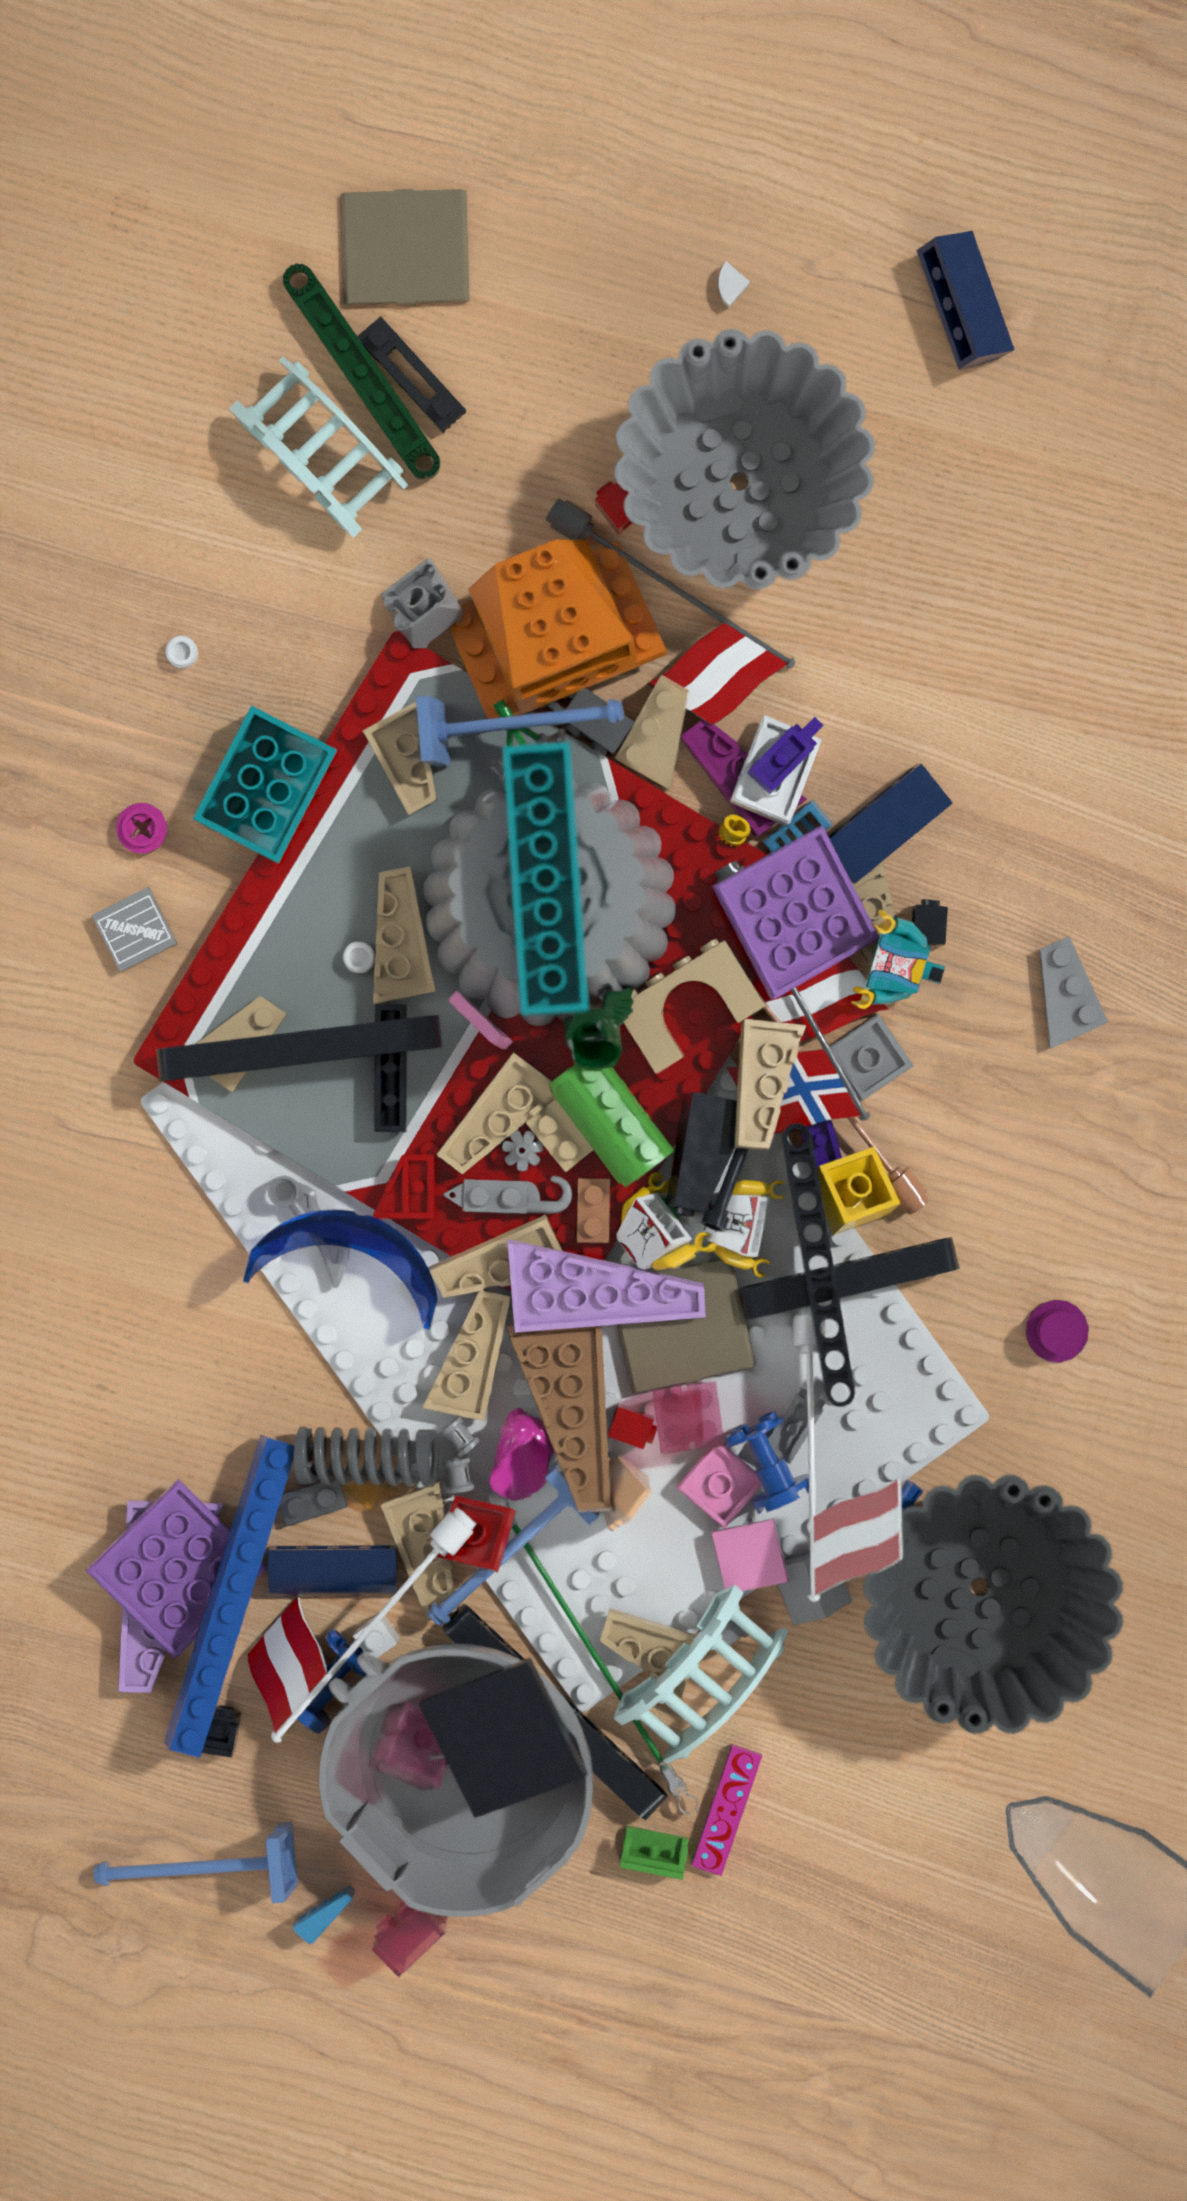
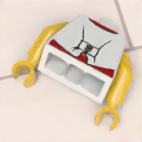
(746, 1224)
(653, 1233)

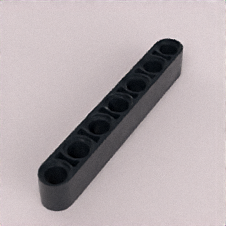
(852, 1277)

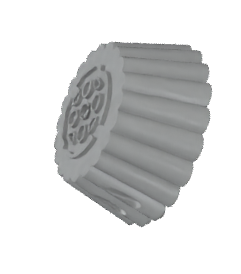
(751, 414)
(619, 889)

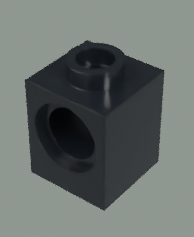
(931, 921)

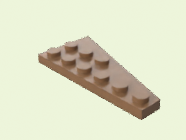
(569, 1392)

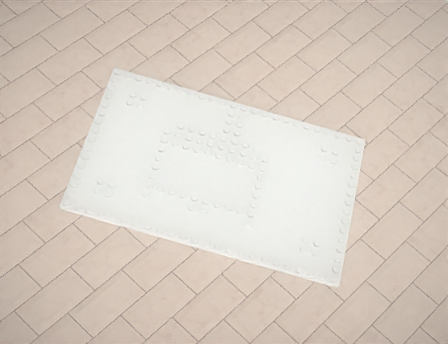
(664, 1559)

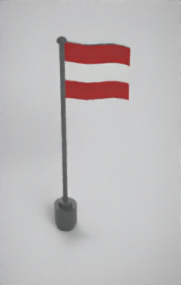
(718, 667)

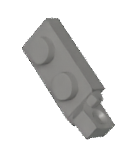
(793, 1430)

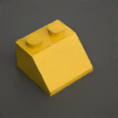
(856, 1190)

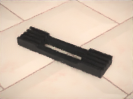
(443, 407)

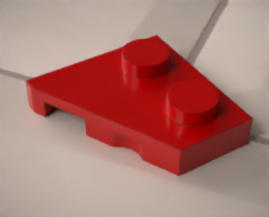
(410, 1190)

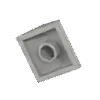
(797, 1589)

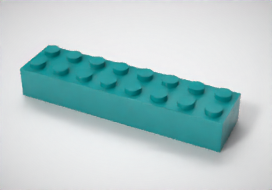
(545, 879)

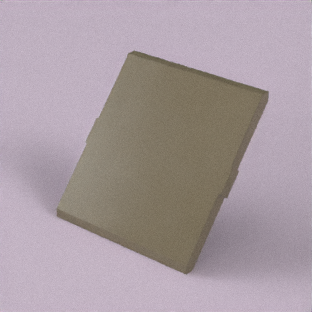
(405, 247)
(693, 1348)

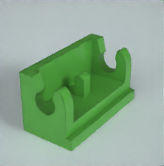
(654, 1852)

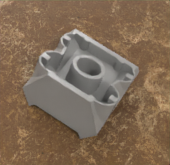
(422, 604)

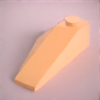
(627, 1491)

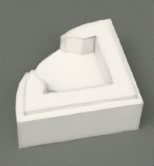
(731, 284)

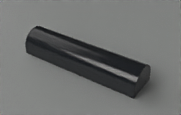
(390, 1079)

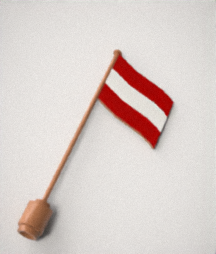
(829, 1002)

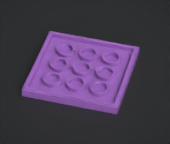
(796, 912)
(166, 1566)

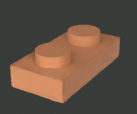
(593, 1210)

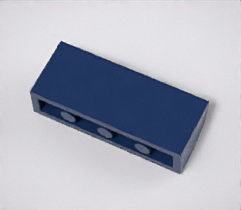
(965, 299)
(888, 821)
(333, 1570)

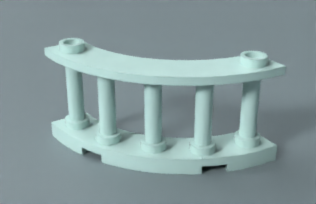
(296, 461)
(685, 1664)

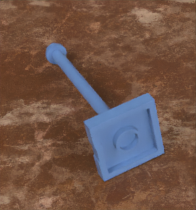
(435, 731)
(439, 1613)
(279, 1863)

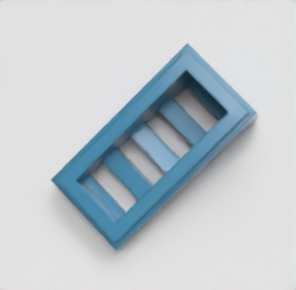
(816, 812)
(315, 1921)

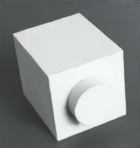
(380, 1639)

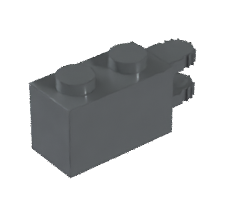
(602, 734)

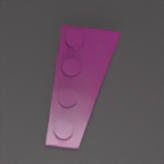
(723, 763)

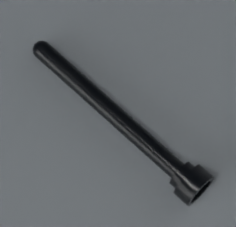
(716, 1216)

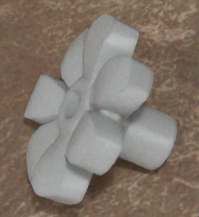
(526, 1142)

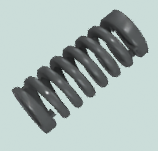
(308, 1472)

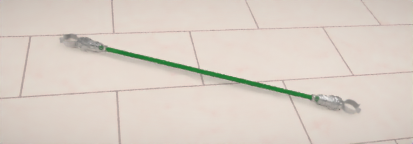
(675, 1783)

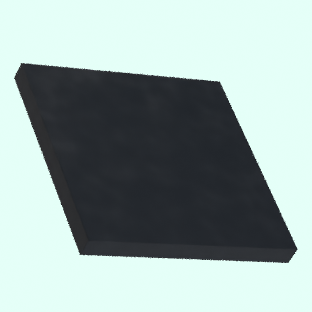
(503, 1738)

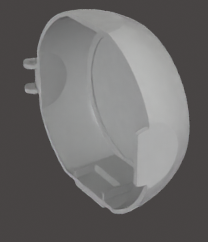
(428, 1839)

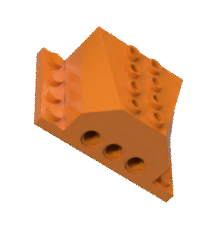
(553, 625)

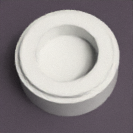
(182, 652)
(359, 957)

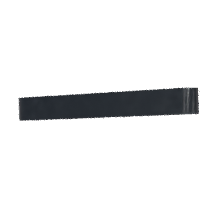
(299, 1048)
(820, 1248)
(607, 1759)

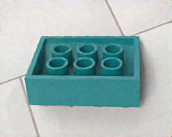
(264, 784)

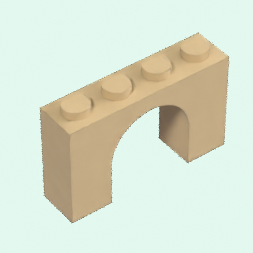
(715, 967)

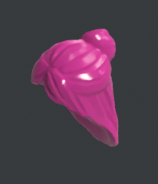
(521, 1457)

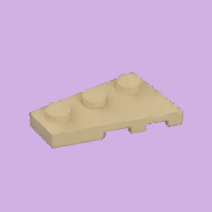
(254, 1020)

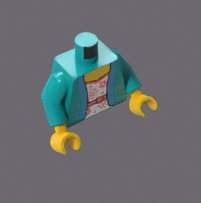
(898, 963)

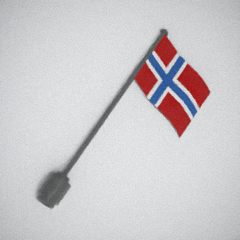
(816, 1081)

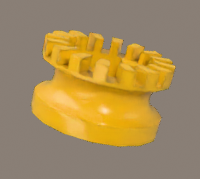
(738, 837)

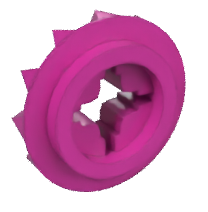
(126, 828)

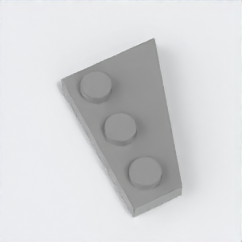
(1068, 994)

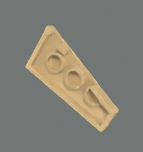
(401, 948)
(763, 1076)
(502, 1108)
(489, 1262)
(470, 1367)
(411, 1521)

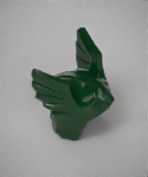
(596, 1034)

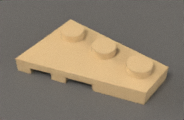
(656, 733)
(398, 751)
(875, 896)
(644, 1642)

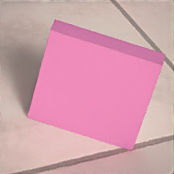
(480, 1020)
(720, 1484)
(750, 1555)

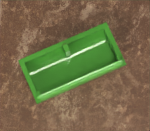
(611, 1121)

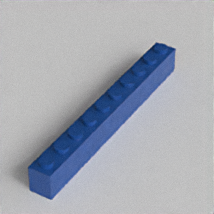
(230, 1596)

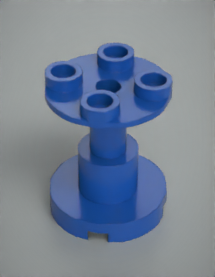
(774, 1474)
(314, 1715)

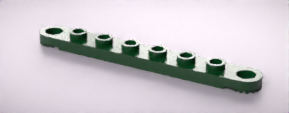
(361, 371)

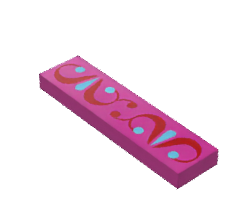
(726, 1809)

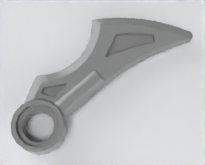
(303, 1202)

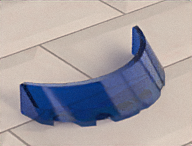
(355, 1232)

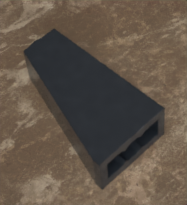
(701, 1151)

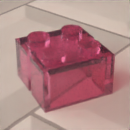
(688, 1417)
(407, 1749)
(407, 1937)

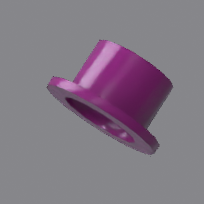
(1057, 1330)

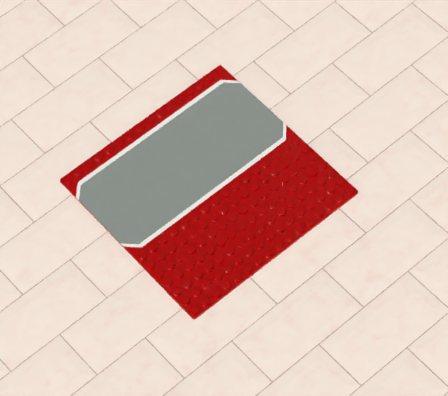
(297, 916)

